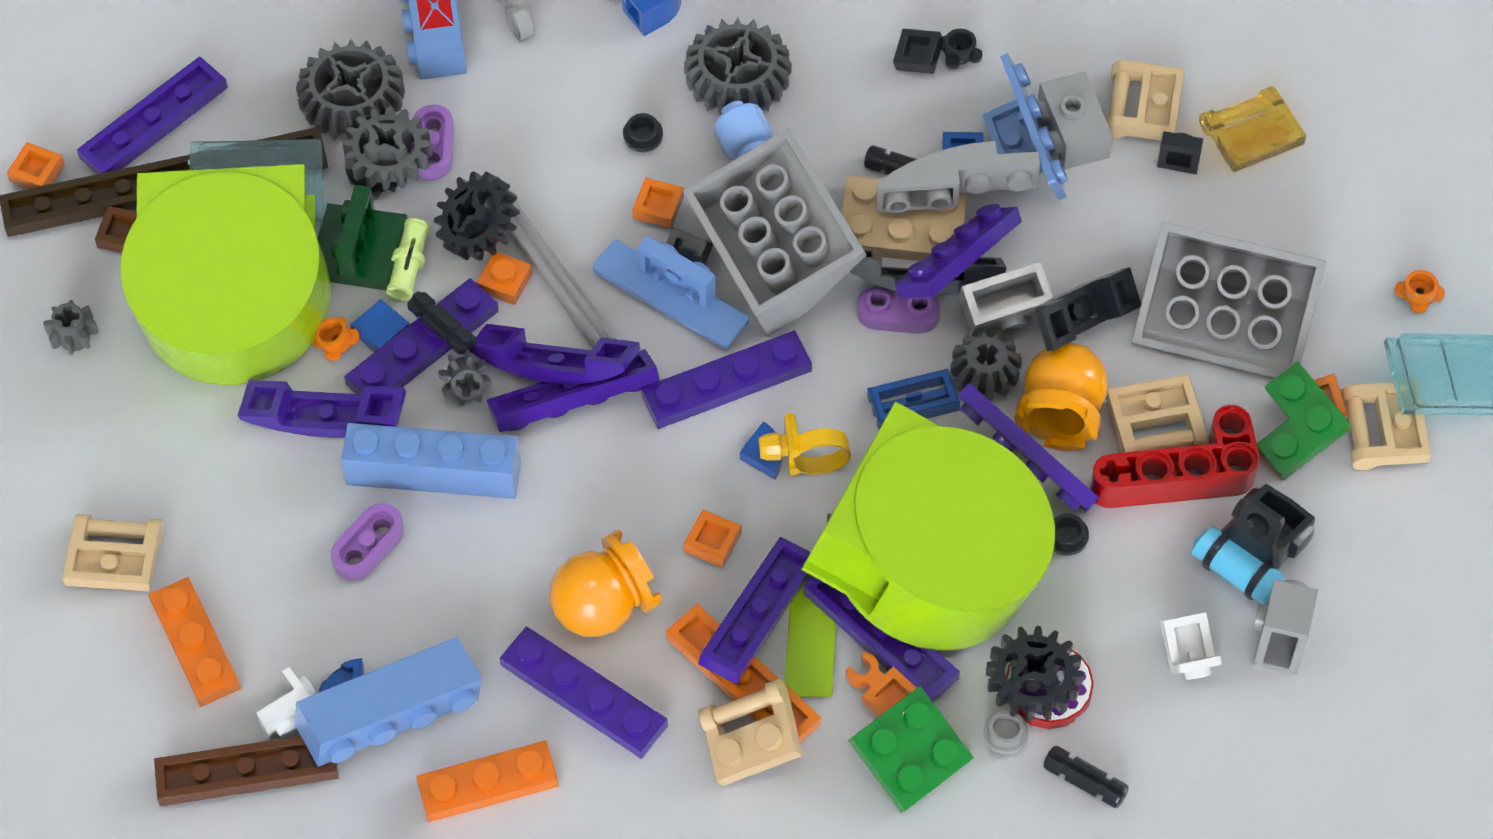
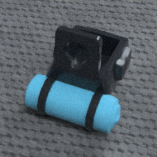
(1256, 541)

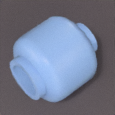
(741, 128)

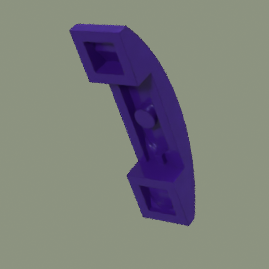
(508, 350)
(318, 413)

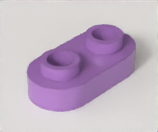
(442, 140)
(896, 313)
(364, 543)

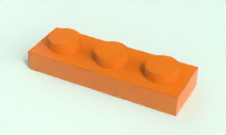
(194, 641)
(487, 781)

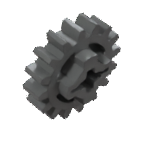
(387, 148)

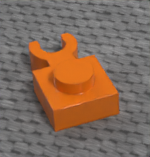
(882, 689)

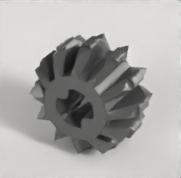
(986, 364)

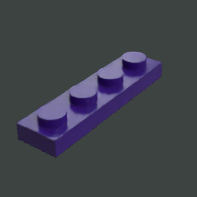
(153, 117)
(958, 252)
(419, 346)
(726, 379)
(544, 400)
(1039, 461)
(756, 611)
(917, 664)
(584, 692)

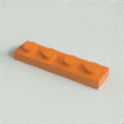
(691, 636)

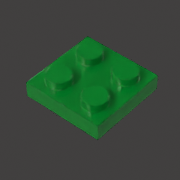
(910, 749)

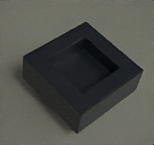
(918, 51)
(1180, 152)
(690, 245)

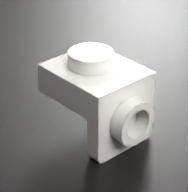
(1189, 645)
(278, 718)

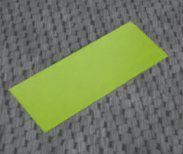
(809, 649)

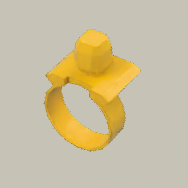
(774, 446)

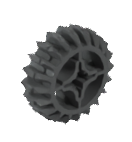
(745, 65)
(354, 77)

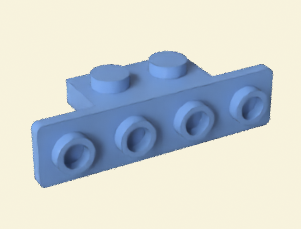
(1018, 130)
(673, 287)

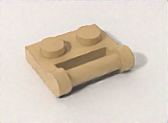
(1157, 102)
(1156, 405)
(1402, 435)
(110, 563)
(754, 745)

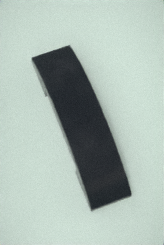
(871, 270)
(1086, 307)

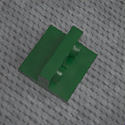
(360, 241)

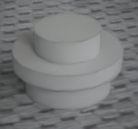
(1005, 733)

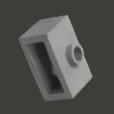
(1074, 120)
(1004, 299)
(1284, 625)

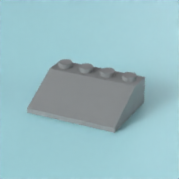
(776, 230)
(1228, 301)

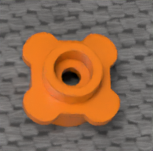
(1424, 282)
(335, 337)

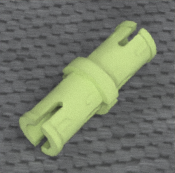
(403, 280)

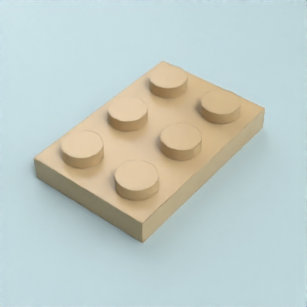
(897, 235)

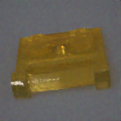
(1255, 138)

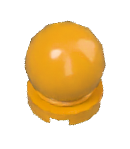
(1063, 397)
(599, 589)

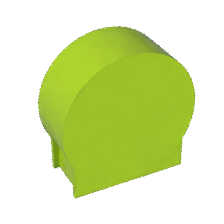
(226, 270)
(936, 534)

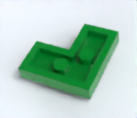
(1311, 423)

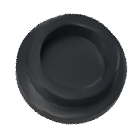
(642, 133)
(1070, 534)

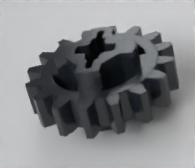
(476, 216)
(1034, 691)

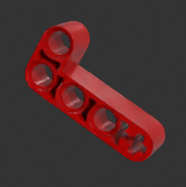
(1173, 464)

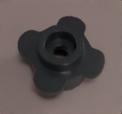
(963, 40)

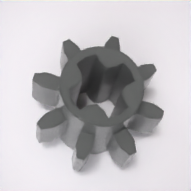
(70, 327)
(456, 371)

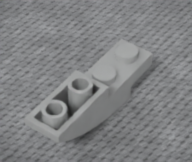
(939, 177)

